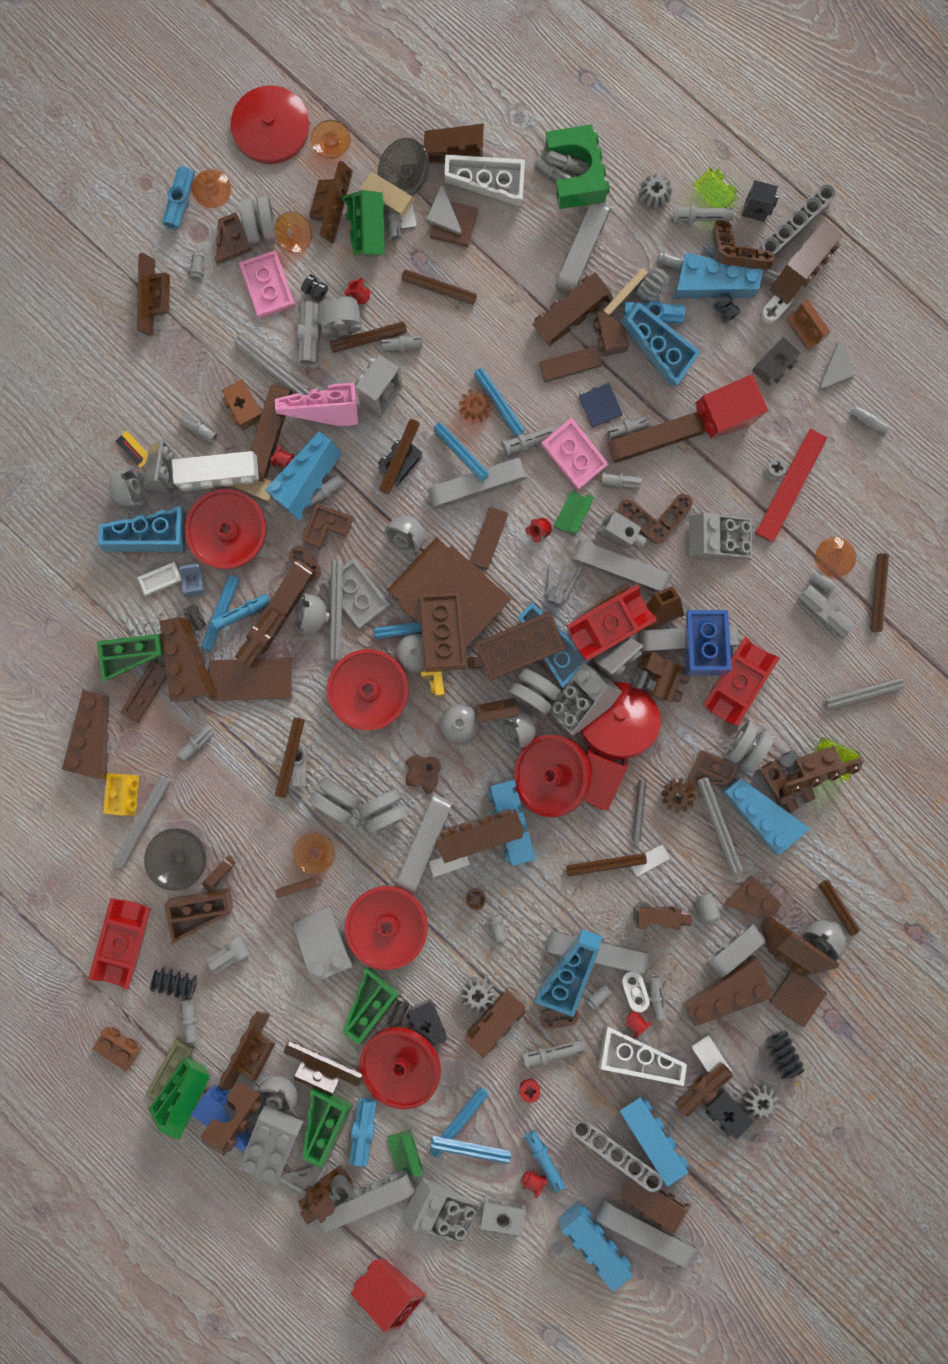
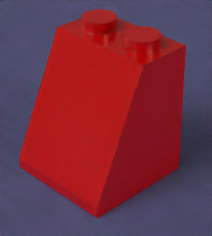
(731, 407)
(605, 778)
(387, 1295)

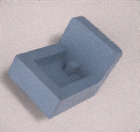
(192, 580)

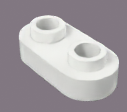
(635, 990)

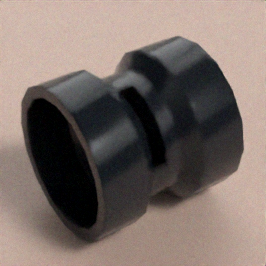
(314, 288)
(726, 308)

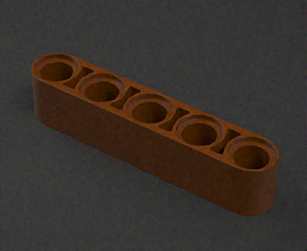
(268, 431)
(656, 437)
(289, 592)

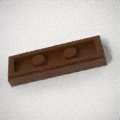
(570, 364)
(488, 538)
(145, 692)

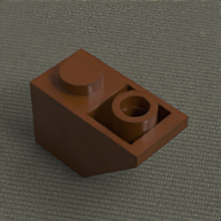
(612, 335)
(665, 606)

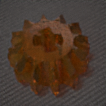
(482, 408)

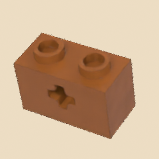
(237, 394)

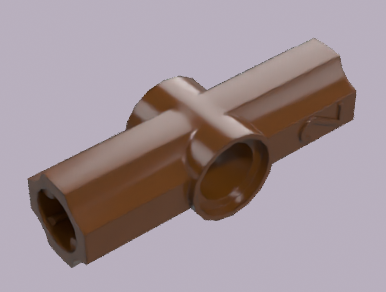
(259, 637)
(703, 1089)

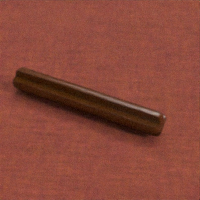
(439, 286)
(368, 337)
(399, 456)
(879, 592)
(289, 757)
(606, 864)

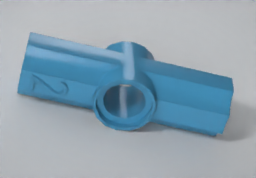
(176, 208)
(667, 312)
(362, 1132)

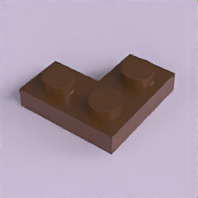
(325, 519)

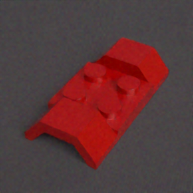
(610, 623)
(738, 689)
(120, 942)

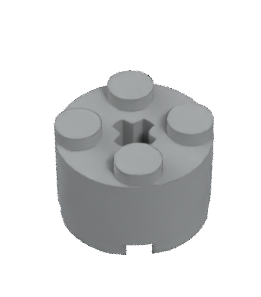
(339, 317)

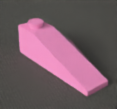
(331, 406)

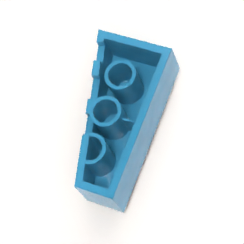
(147, 533)
(506, 797)

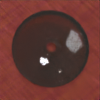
(399, 160)
(162, 864)

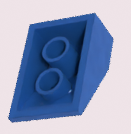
(707, 643)
(215, 1106)

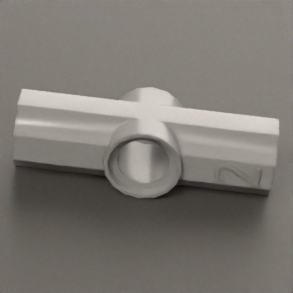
(308, 333)
(826, 611)

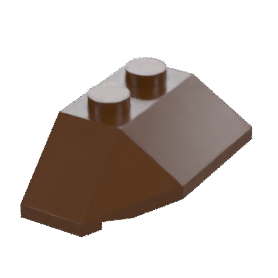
(794, 951)

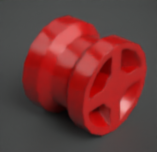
(529, 1085)

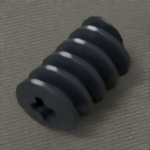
(173, 984)
(785, 1055)

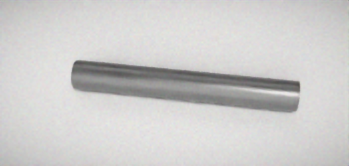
(639, 810)

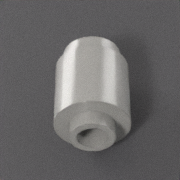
(708, 908)

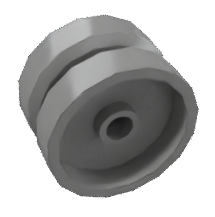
(258, 219)
(536, 689)
(749, 746)
(333, 803)
(384, 813)

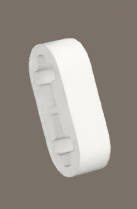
(780, 309)

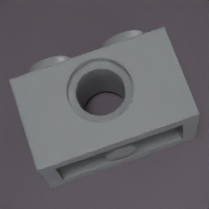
(494, 1208)

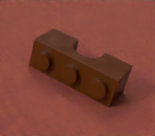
(222, 1135)

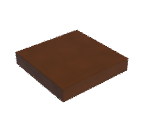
(466, 218)
(497, 710)
(297, 887)
(798, 997)

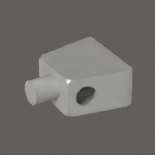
(614, 529)

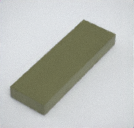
(173, 1059)

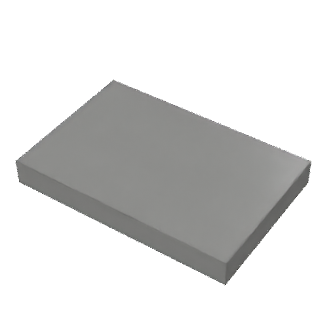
(360, 595)

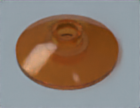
(330, 131)
(215, 195)
(301, 232)
(829, 563)
(303, 855)

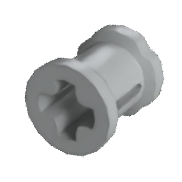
(780, 467)

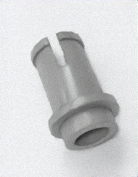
(669, 260)
(197, 267)
(823, 581)
(497, 927)
(599, 997)

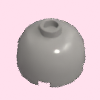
(127, 487)
(406, 533)
(311, 614)
(411, 654)
(459, 724)
(519, 728)
(827, 938)
(278, 1094)

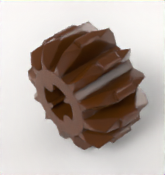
(681, 788)

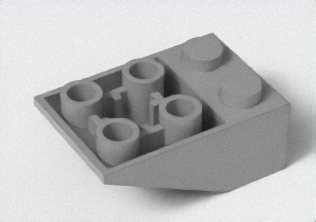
(159, 468)
(720, 536)
(612, 660)
(584, 699)
(441, 1212)

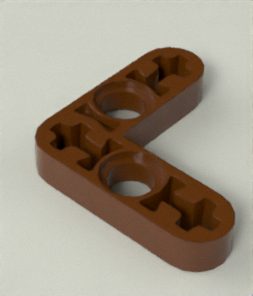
(733, 255)
(653, 524)

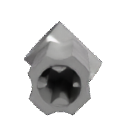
(298, 775)
(231, 953)

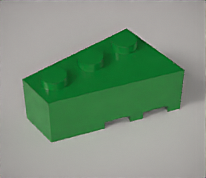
(366, 221)
(124, 654)
(370, 1006)
(179, 1098)
(325, 1123)

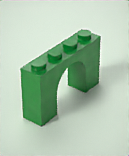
(582, 144)

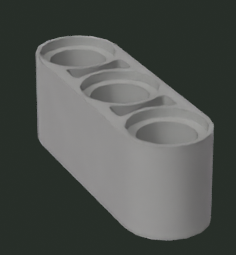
(736, 950)

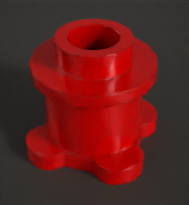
(358, 291)
(281, 458)
(539, 528)
(636, 1023)
(533, 1182)

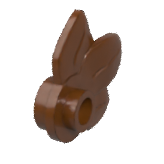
(421, 774)

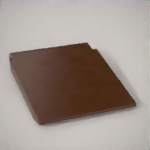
(448, 571)

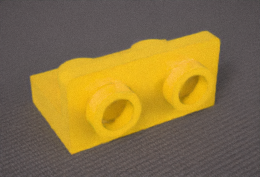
(436, 684)
(121, 794)

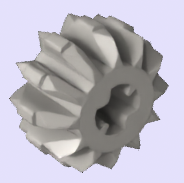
(655, 184)
(653, 284)
(483, 998)
(757, 1109)

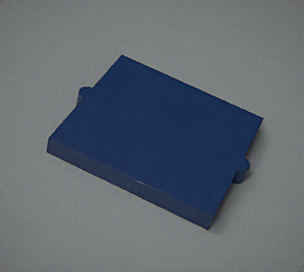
(600, 405)

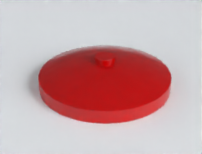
(270, 124)
(225, 529)
(367, 689)
(626, 726)
(552, 776)
(386, 927)
(400, 1068)

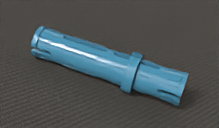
(241, 612)
(540, 1153)

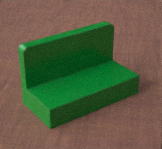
(573, 513)
(405, 1153)

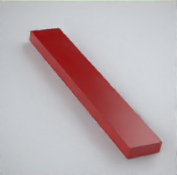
(791, 485)

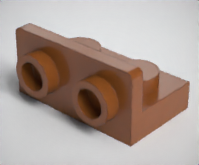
(808, 325)
(117, 1048)

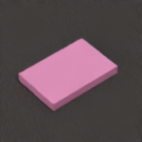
(267, 284)
(574, 453)

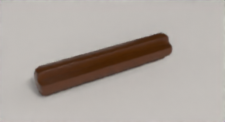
(839, 907)

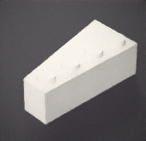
(487, 176)
(215, 471)
(634, 1058)

